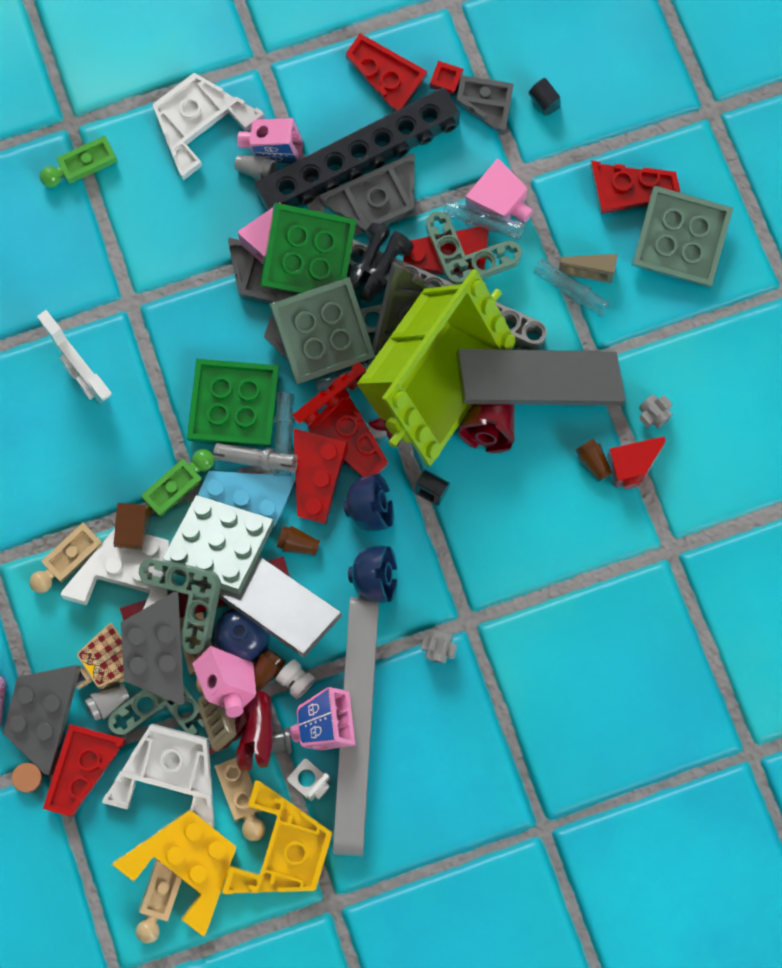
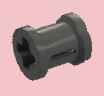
(282, 741)

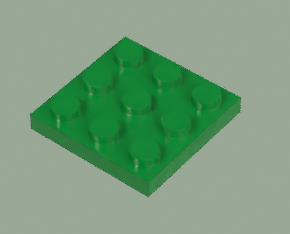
(306, 249)
(233, 403)

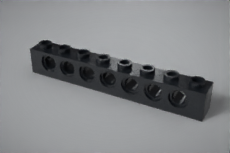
(435, 105)

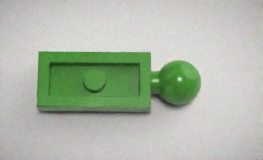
(79, 163)
(177, 482)

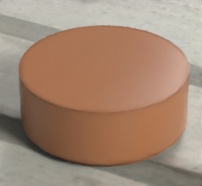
(27, 778)

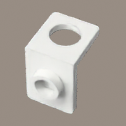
(318, 788)

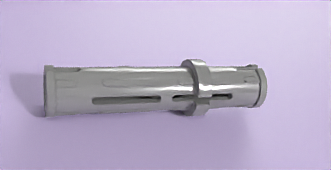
(267, 458)

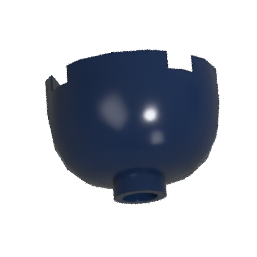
(368, 504)
(373, 574)
(240, 636)

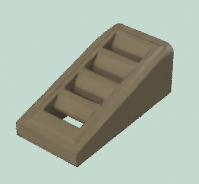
(590, 267)
(214, 721)

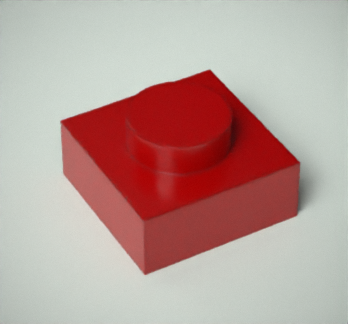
(446, 76)

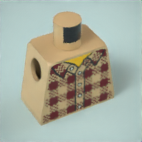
(102, 660)

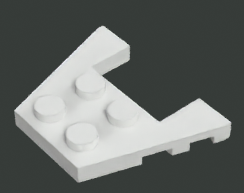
(193, 109)
(76, 367)
(118, 567)
(168, 761)

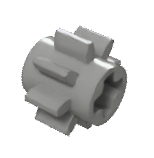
(655, 411)
(438, 647)

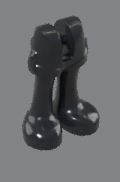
(374, 277)

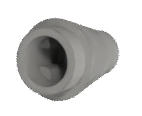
(255, 166)
(106, 701)

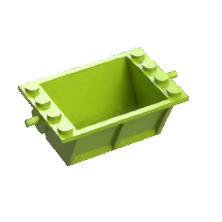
(416, 371)

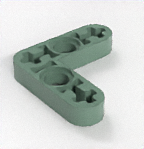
(458, 258)
(197, 595)
(159, 704)

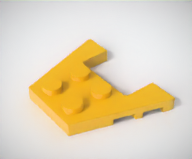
(294, 850)
(192, 853)

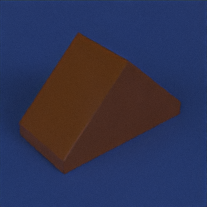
(131, 525)

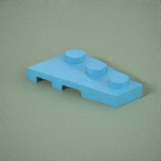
(250, 492)

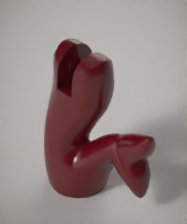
(255, 731)

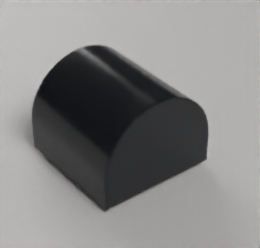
(545, 97)
(431, 487)

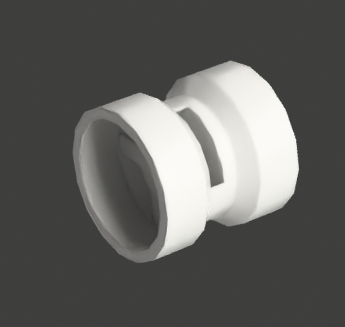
(295, 679)

